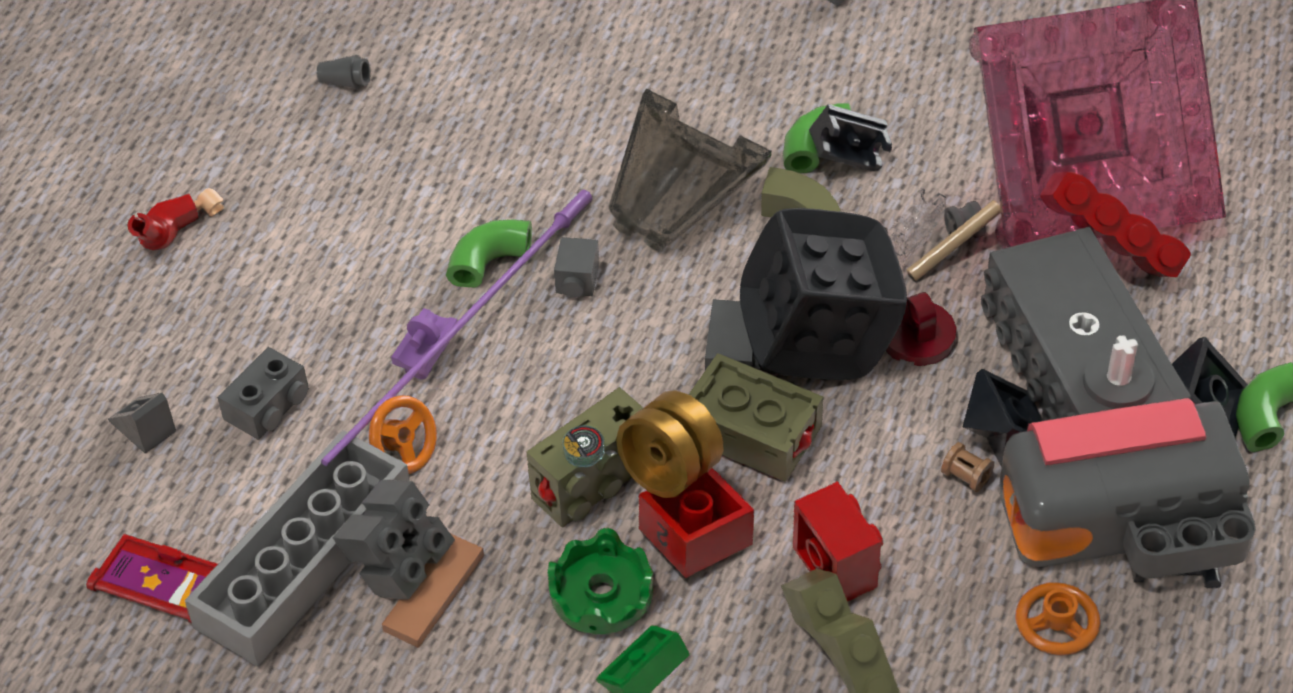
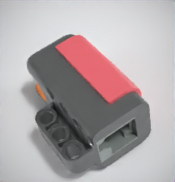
(1130, 487)

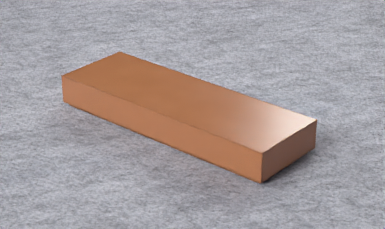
(415, 618)

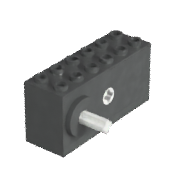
(1075, 328)

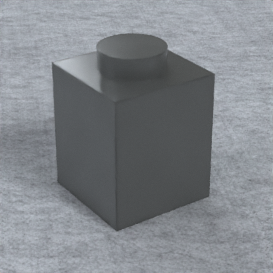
(576, 267)

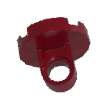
(924, 333)

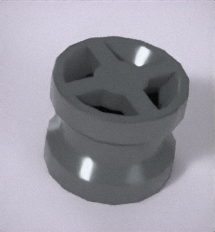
(955, 217)

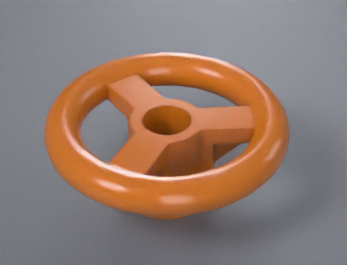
(399, 434)
(1058, 599)

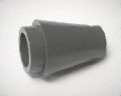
(345, 72)

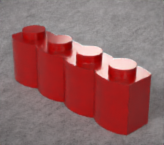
(1120, 230)

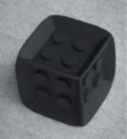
(822, 294)

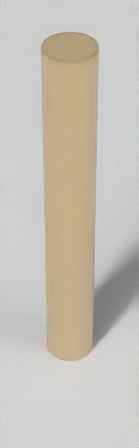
(954, 240)

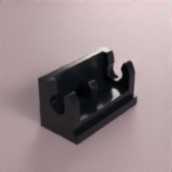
(850, 137)

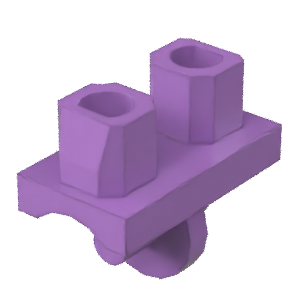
(422, 335)

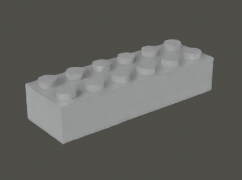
(289, 553)

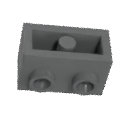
(263, 393)

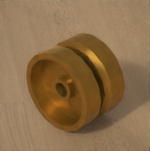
(669, 443)

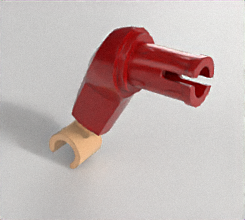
(167, 217)

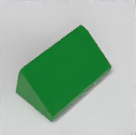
(645, 662)

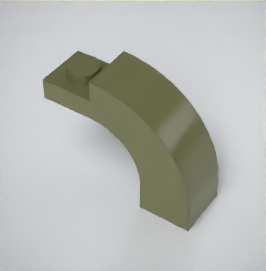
(793, 190)

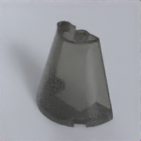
(675, 173)

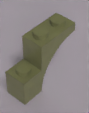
(847, 638)

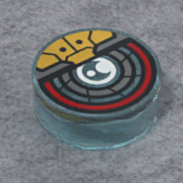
(583, 446)

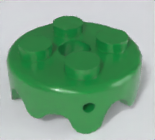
(598, 561)

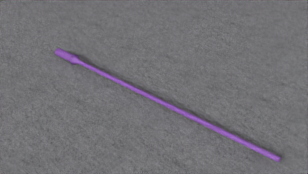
(561, 220)

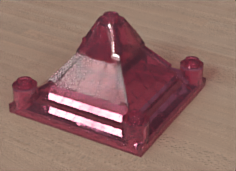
(1104, 98)

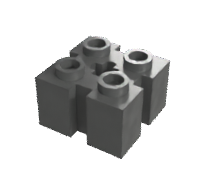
(394, 539)

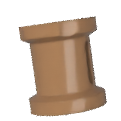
(967, 466)

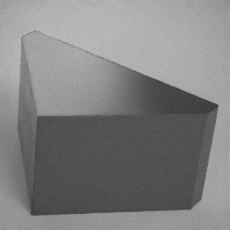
(145, 421)

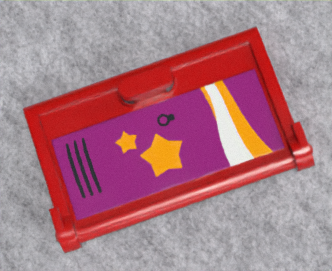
(140, 576)

